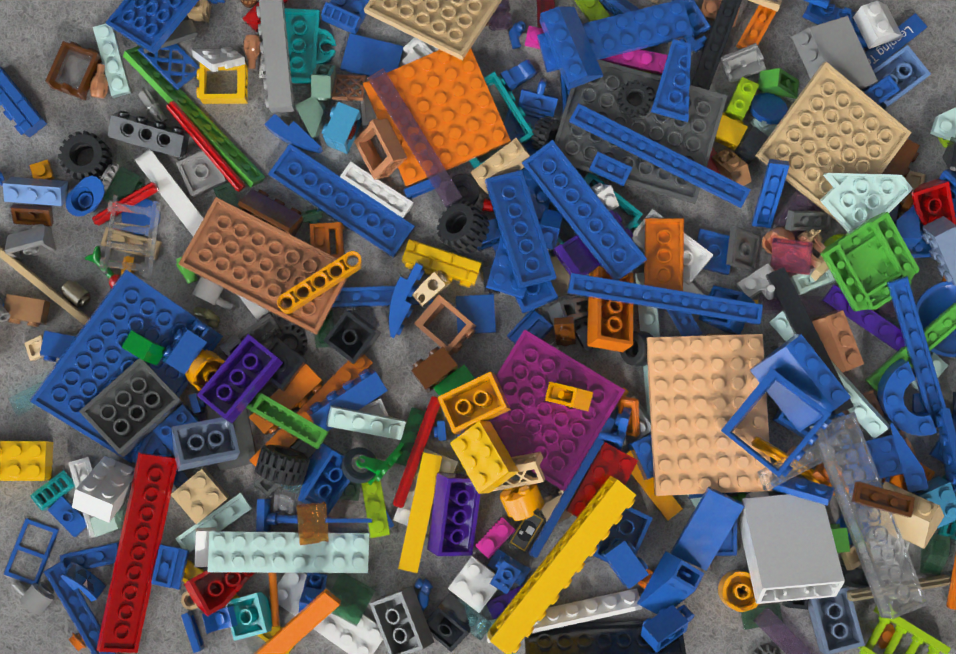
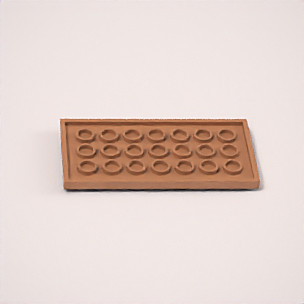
(259, 263)

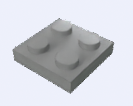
(200, 174)

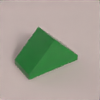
(143, 348)

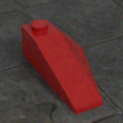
(933, 201)
(215, 589)

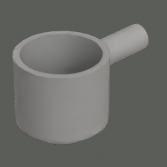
(210, 293)
(36, 597)

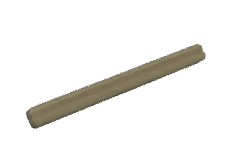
(926, 583)

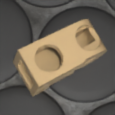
(430, 288)

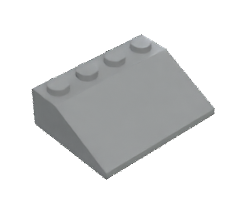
(837, 45)

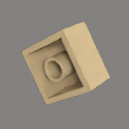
(200, 495)

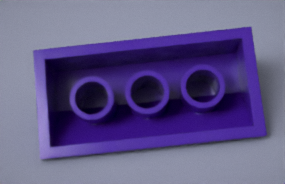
(453, 516)

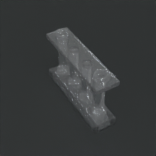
(146, 249)

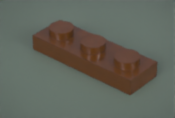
(883, 499)

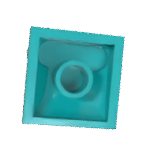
(252, 615)

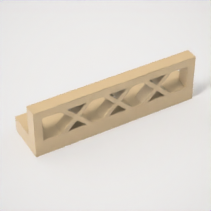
(525, 463)

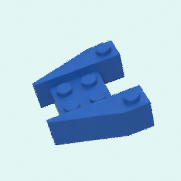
(895, 458)

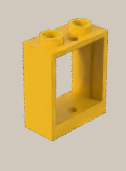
(242, 87)

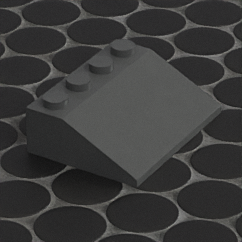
(131, 407)

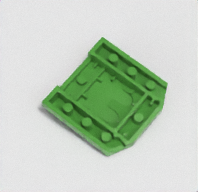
(868, 260)

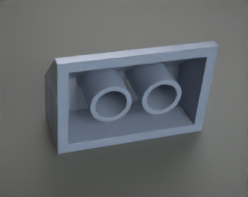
(204, 443)

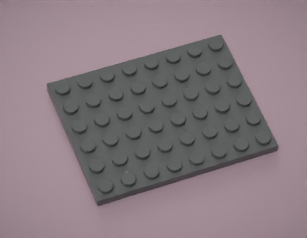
(690, 138)

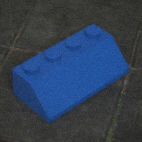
(570, 46)

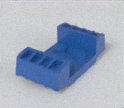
(345, 14)

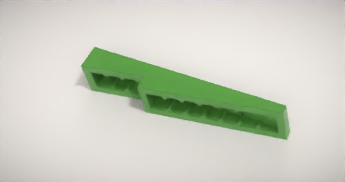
(287, 420)

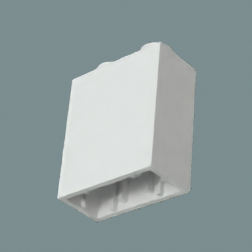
(789, 548)

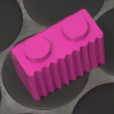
(495, 537)

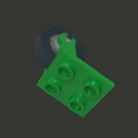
(362, 466)

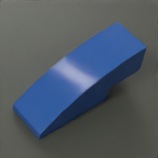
(292, 134)

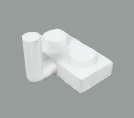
(758, 283)

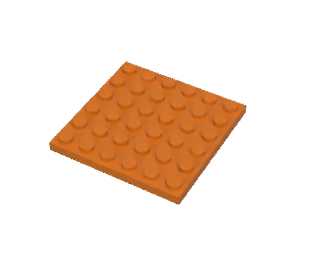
(449, 106)

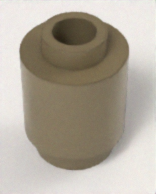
(76, 293)

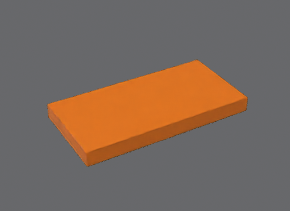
(664, 253)

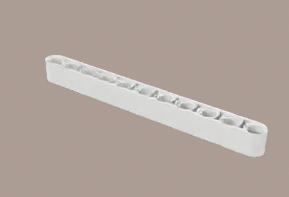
(180, 205)

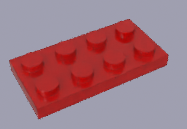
(606, 463)

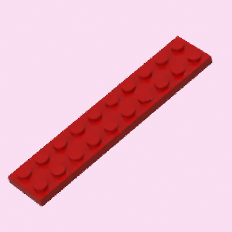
(137, 553)

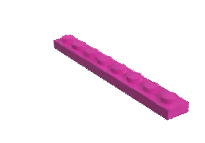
(637, 59)

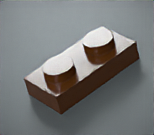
(32, 214)
(564, 331)

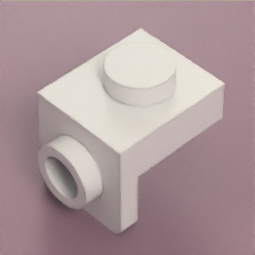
(606, 195)

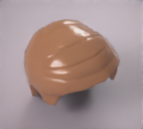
(779, 232)

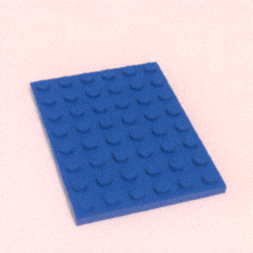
(98, 356)

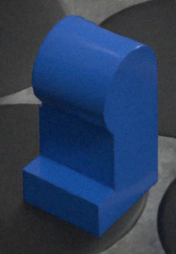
(518, 75)

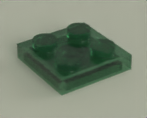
(353, 596)

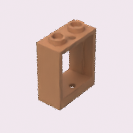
(390, 144)
(429, 315)

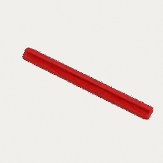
(205, 145)
(417, 452)

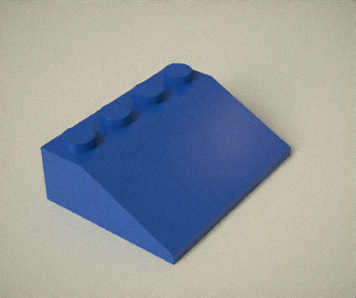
(806, 371)

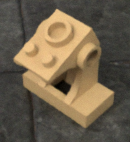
(818, 263)

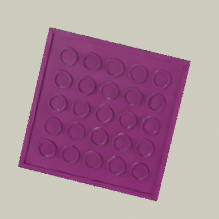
(544, 426)

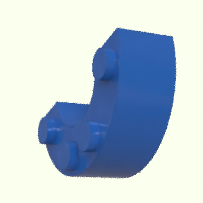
(890, 398)

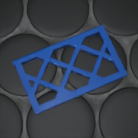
(167, 74)

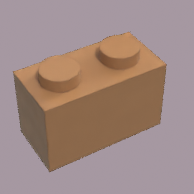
(27, 309)

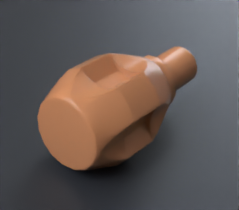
(252, 49)
(99, 83)

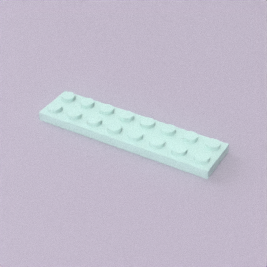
(283, 554)

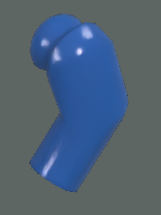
(515, 32)

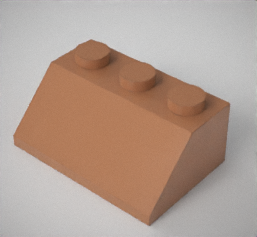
(838, 340)

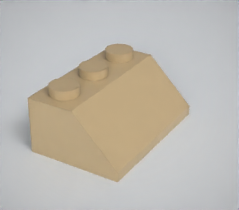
(924, 519)

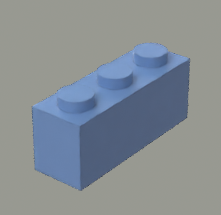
(35, 191)

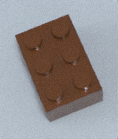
(434, 368)

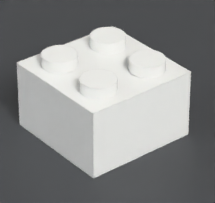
(473, 584)

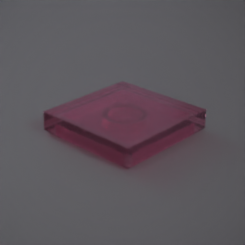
(792, 255)

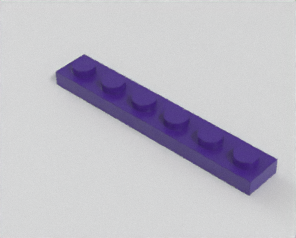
(866, 319)

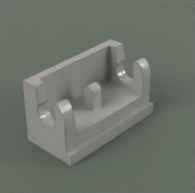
(743, 63)

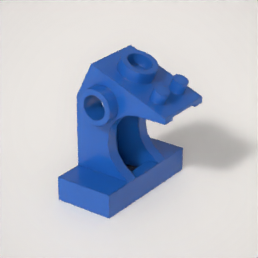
(508, 571)

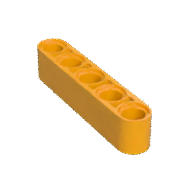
(309, 283)

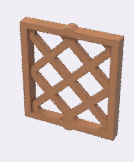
(347, 97)

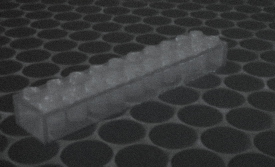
(871, 529)

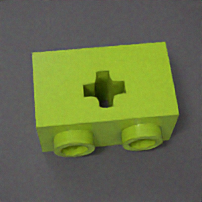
(741, 99)

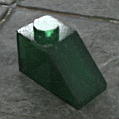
(123, 184)
(935, 555)

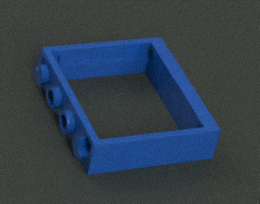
(752, 400)

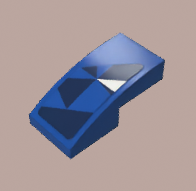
(80, 578)

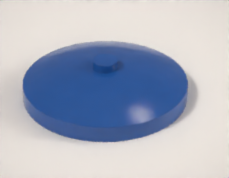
(931, 305)

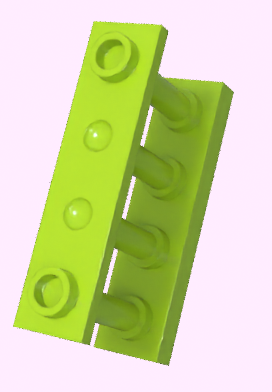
(903, 627)

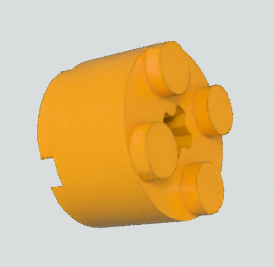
(203, 368)
(522, 501)
(731, 597)

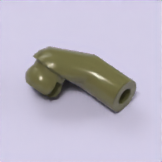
(214, 320)

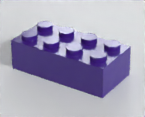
(239, 379)

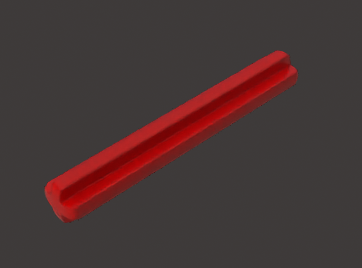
(131, 199)

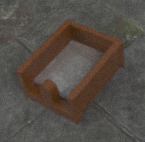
(73, 69)

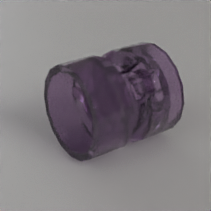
(501, 17)

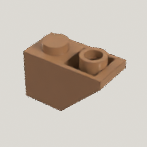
(732, 167)

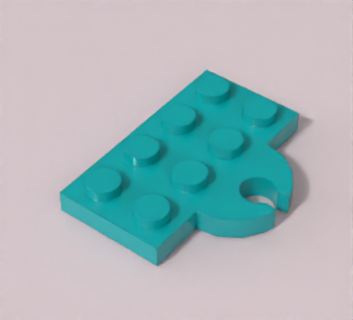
(306, 43)

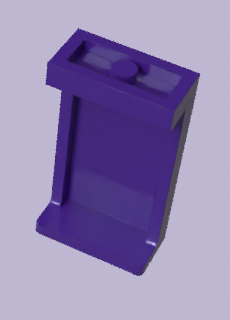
(577, 257)

